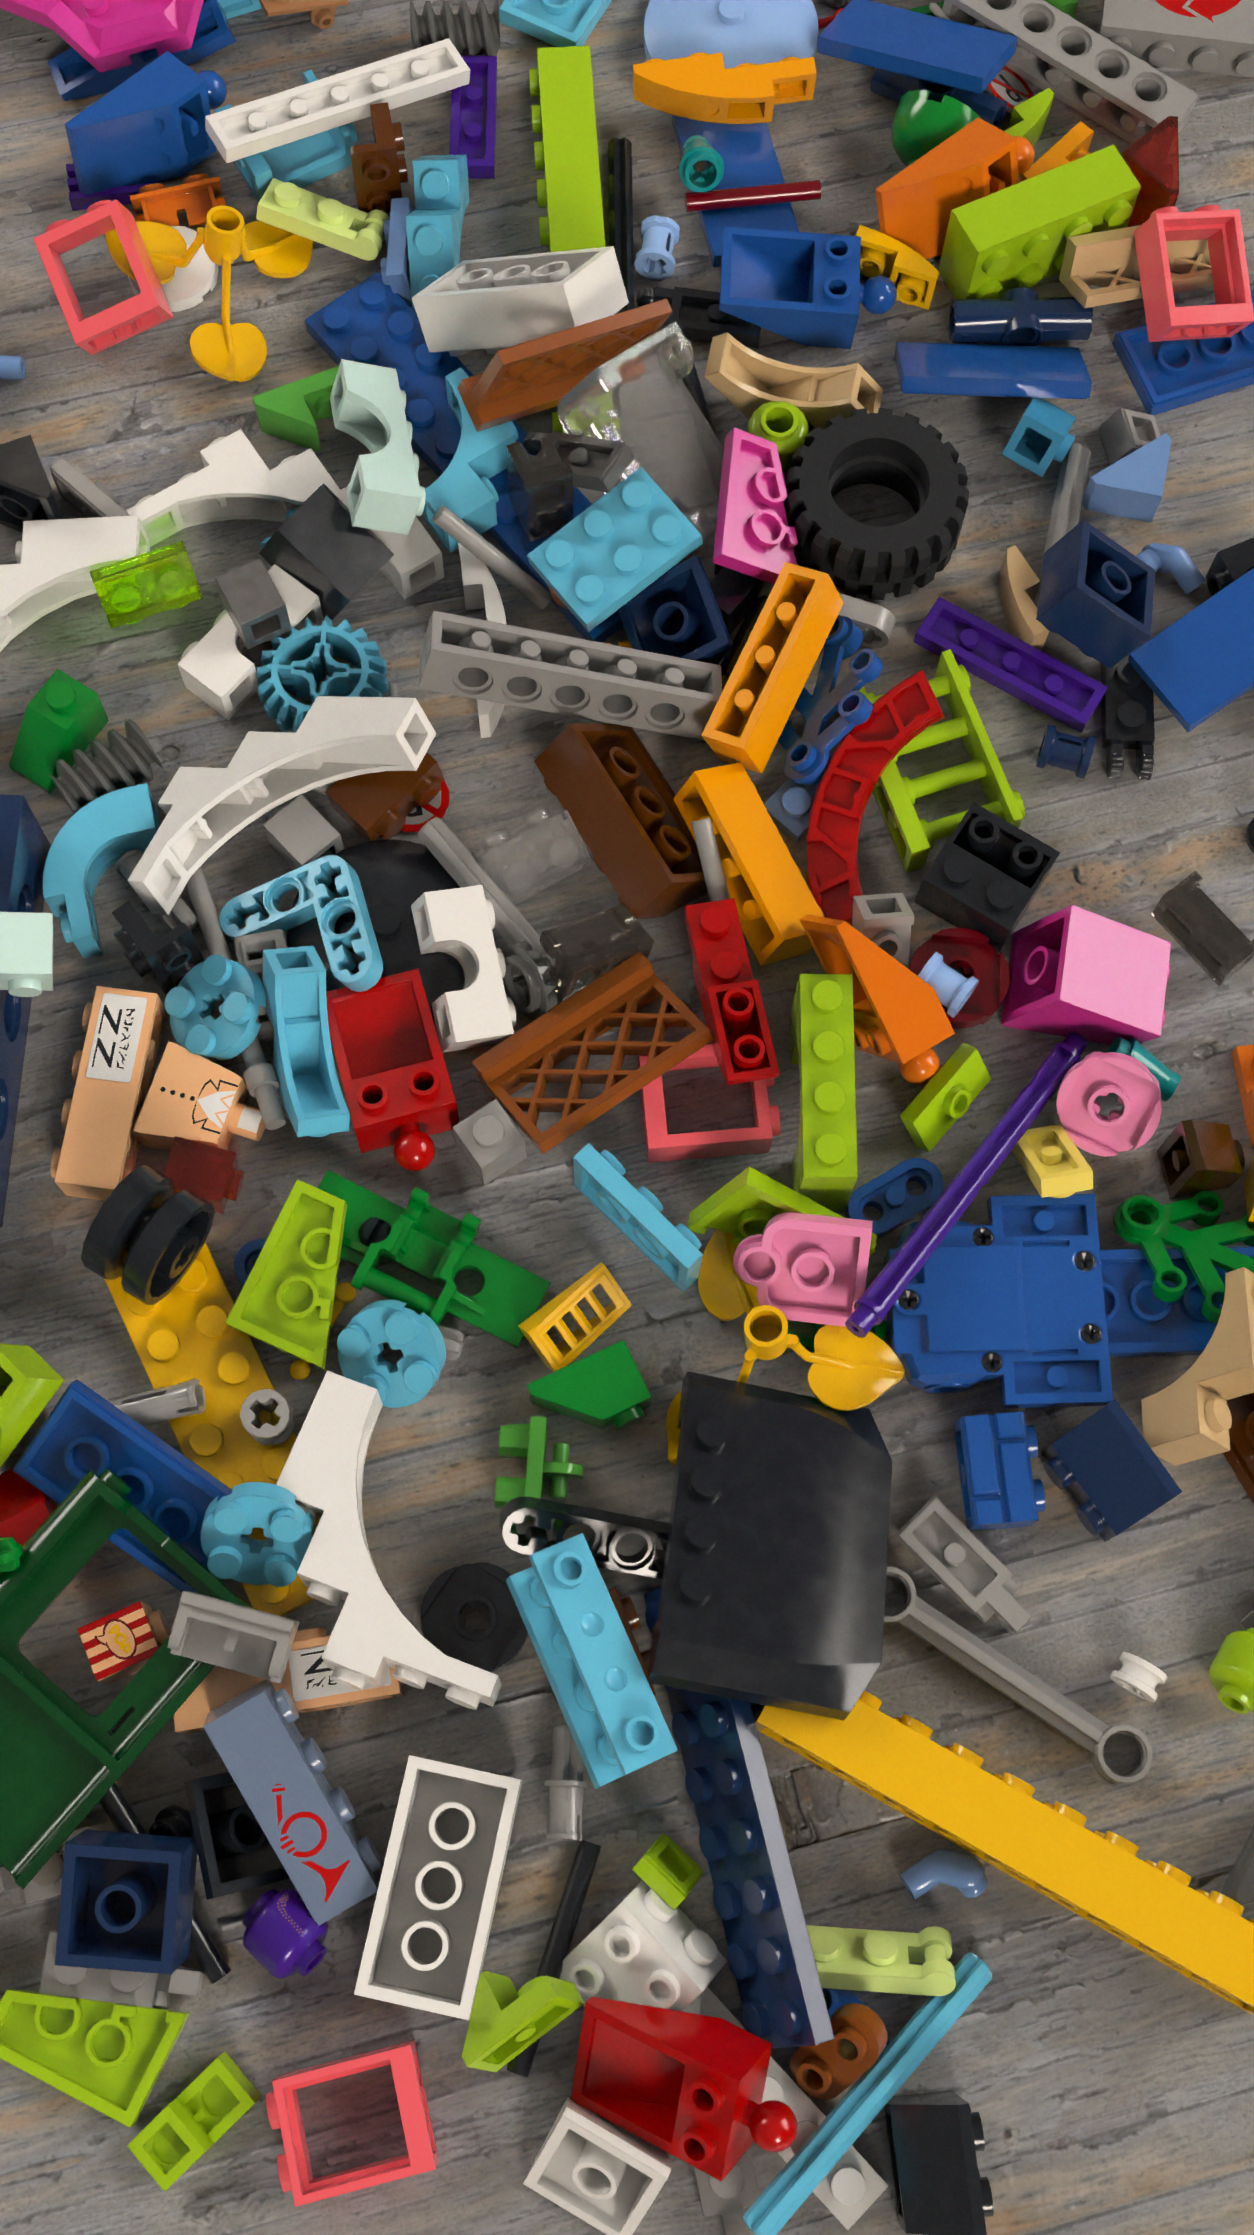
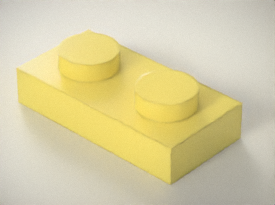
(1053, 1162)

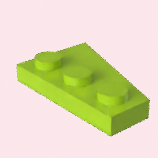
(748, 1205)
(295, 1277)
(89, 2047)

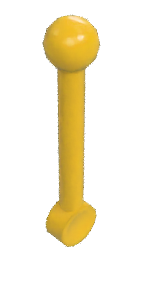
(345, 1295)

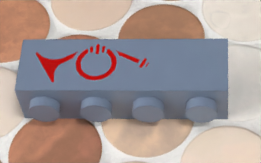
(294, 1801)

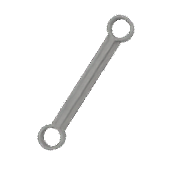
(1016, 1682)

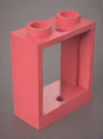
(1228, 268)
(124, 318)
(706, 1144)
(285, 2114)

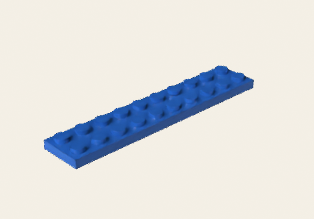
(383, 330)

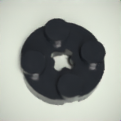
(469, 1587)

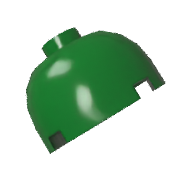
(925, 123)

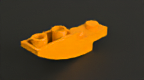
(707, 92)

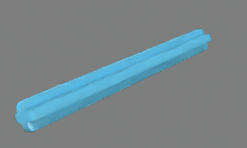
(865, 2100)

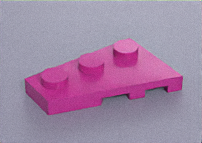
(751, 513)

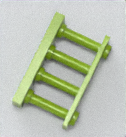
(897, 794)

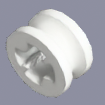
(1138, 1676)

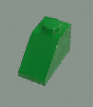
(55, 724)
(595, 1389)

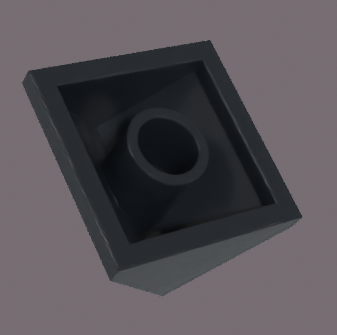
(24, 485)
(326, 551)
(229, 1839)

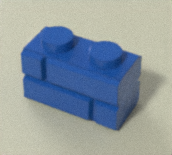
(998, 1471)

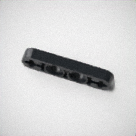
(607, 1530)

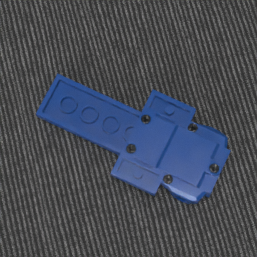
(1038, 1306)

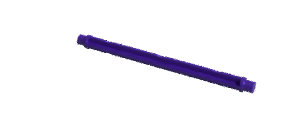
(963, 1188)

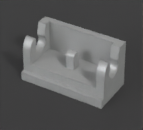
(232, 1636)

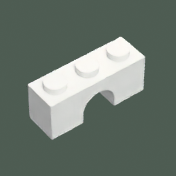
(217, 664)
(462, 925)

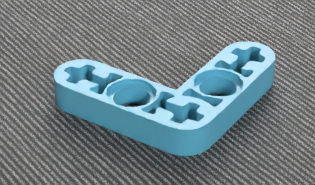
(313, 902)

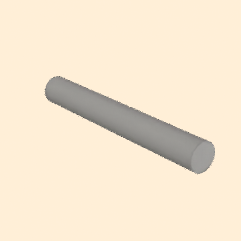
(491, 557)
(710, 860)

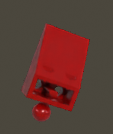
(392, 1067)
(680, 2083)

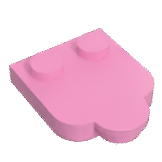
(808, 1265)

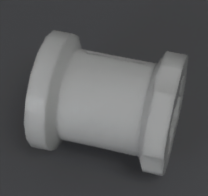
(269, 1401)

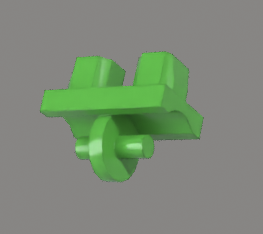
(529, 1443)

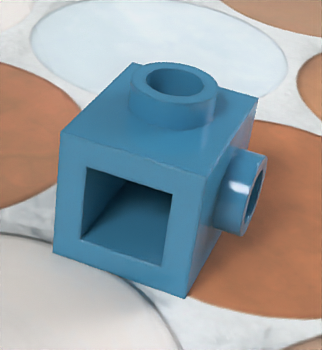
(1040, 436)

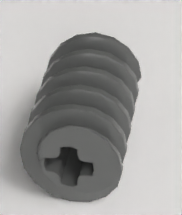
(463, 28)
(105, 767)

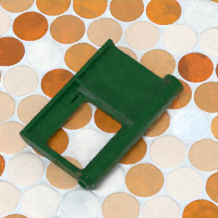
(51, 1749)

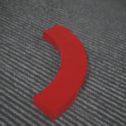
(849, 784)

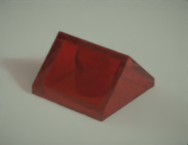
(1156, 167)

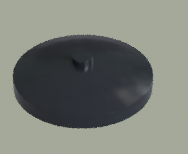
(391, 879)

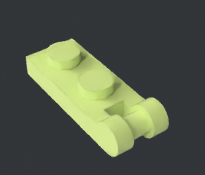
(322, 219)
(881, 1960)

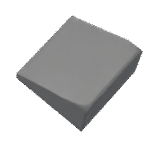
(1126, 433)

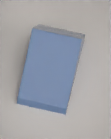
(1132, 484)

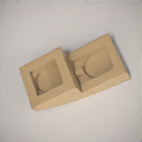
(1017, 593)

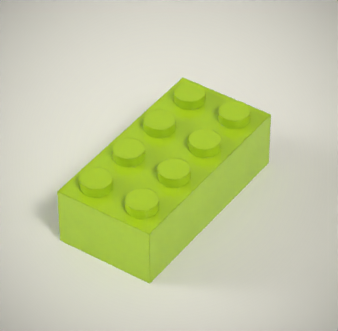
(1024, 228)

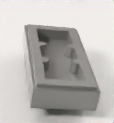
(82, 494)

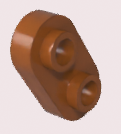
(834, 2065)

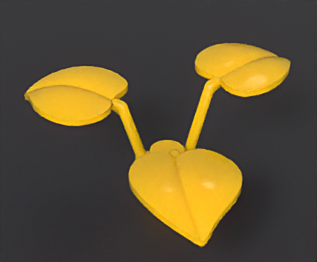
(222, 350)
(845, 1368)

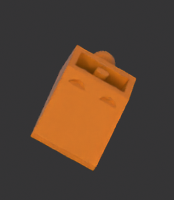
(959, 170)
(892, 1006)

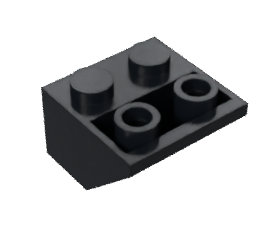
(986, 876)
(936, 2165)

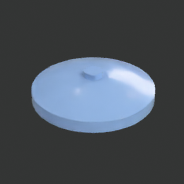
(738, 28)

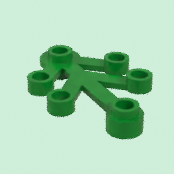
(1200, 1247)

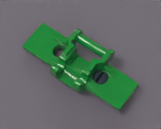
(435, 1249)

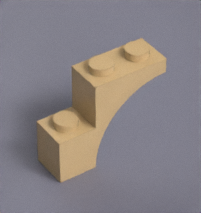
(819, 393)
(1192, 1413)

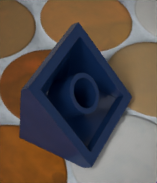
(678, 616)

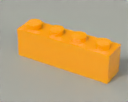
(773, 667)
(754, 860)

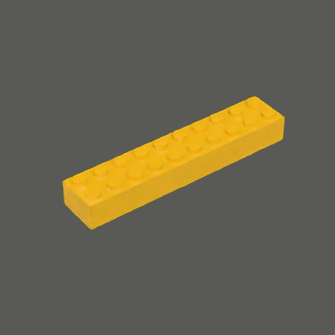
(1030, 1840)

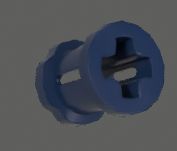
(1065, 751)

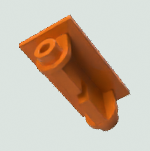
(193, 196)

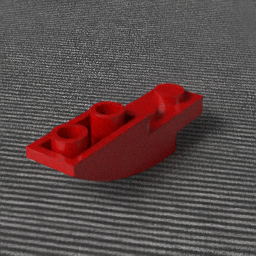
(729, 993)

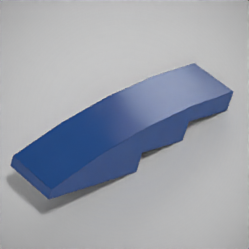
(79, 79)

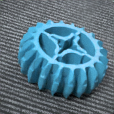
(301, 662)

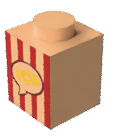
(123, 1641)

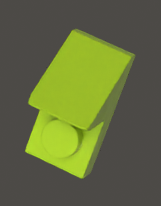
(510, 2021)

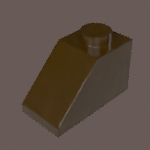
(1200, 1158)

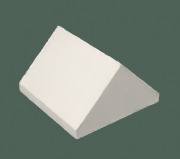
(598, 2171)

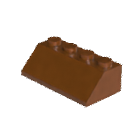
(625, 816)

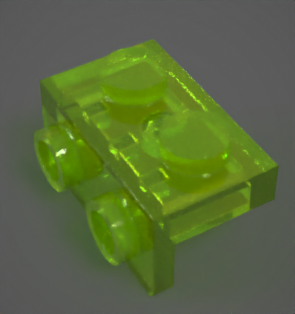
(146, 584)

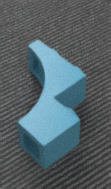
(437, 222)
(466, 482)
(302, 1042)

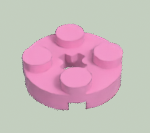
(1118, 1131)

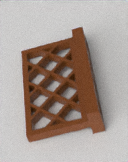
(545, 369)
(572, 1031)

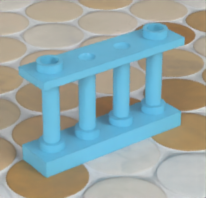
(590, 1662)

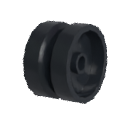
(147, 1234)

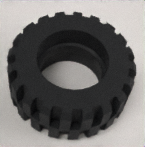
(886, 453)

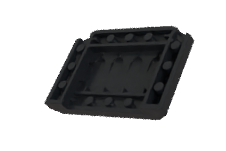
(774, 1550)

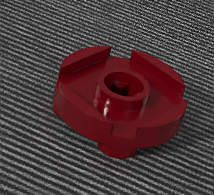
(976, 958)

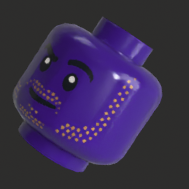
(284, 1934)

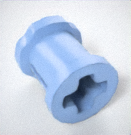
(659, 238)
(948, 984)

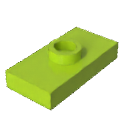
(945, 1097)

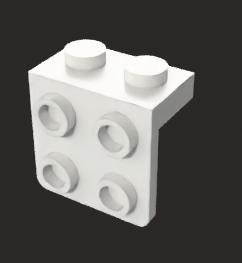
(644, 1955)

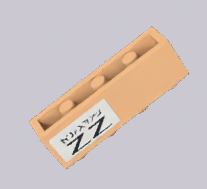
(109, 1091)
(305, 1680)

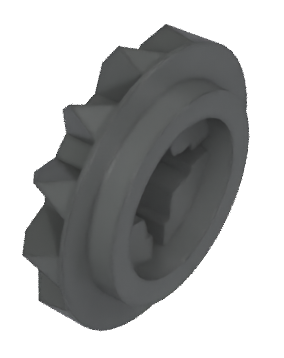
(528, 980)

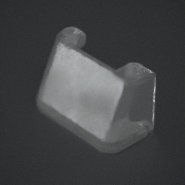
(648, 407)

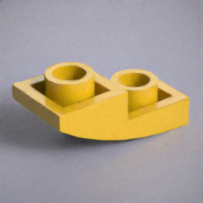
(907, 269)

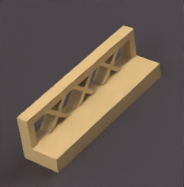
(1111, 259)

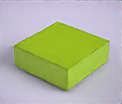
(668, 1871)

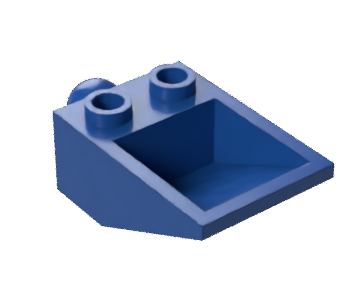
(146, 127)
(794, 282)

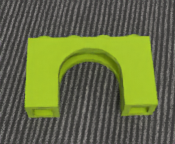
(824, 1049)

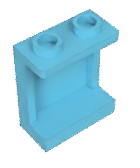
(299, 161)

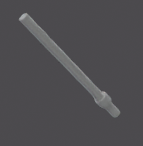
(259, 1076)

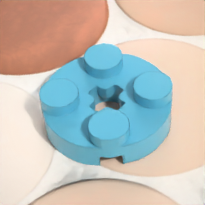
(193, 1001)
(402, 1329)
(250, 1560)

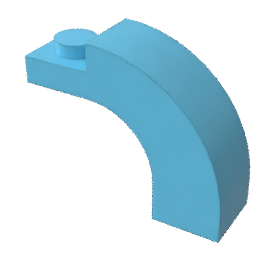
(84, 852)

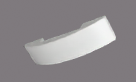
(481, 593)

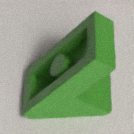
(293, 409)

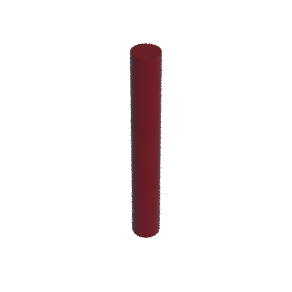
(753, 196)

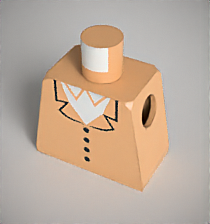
(196, 1103)

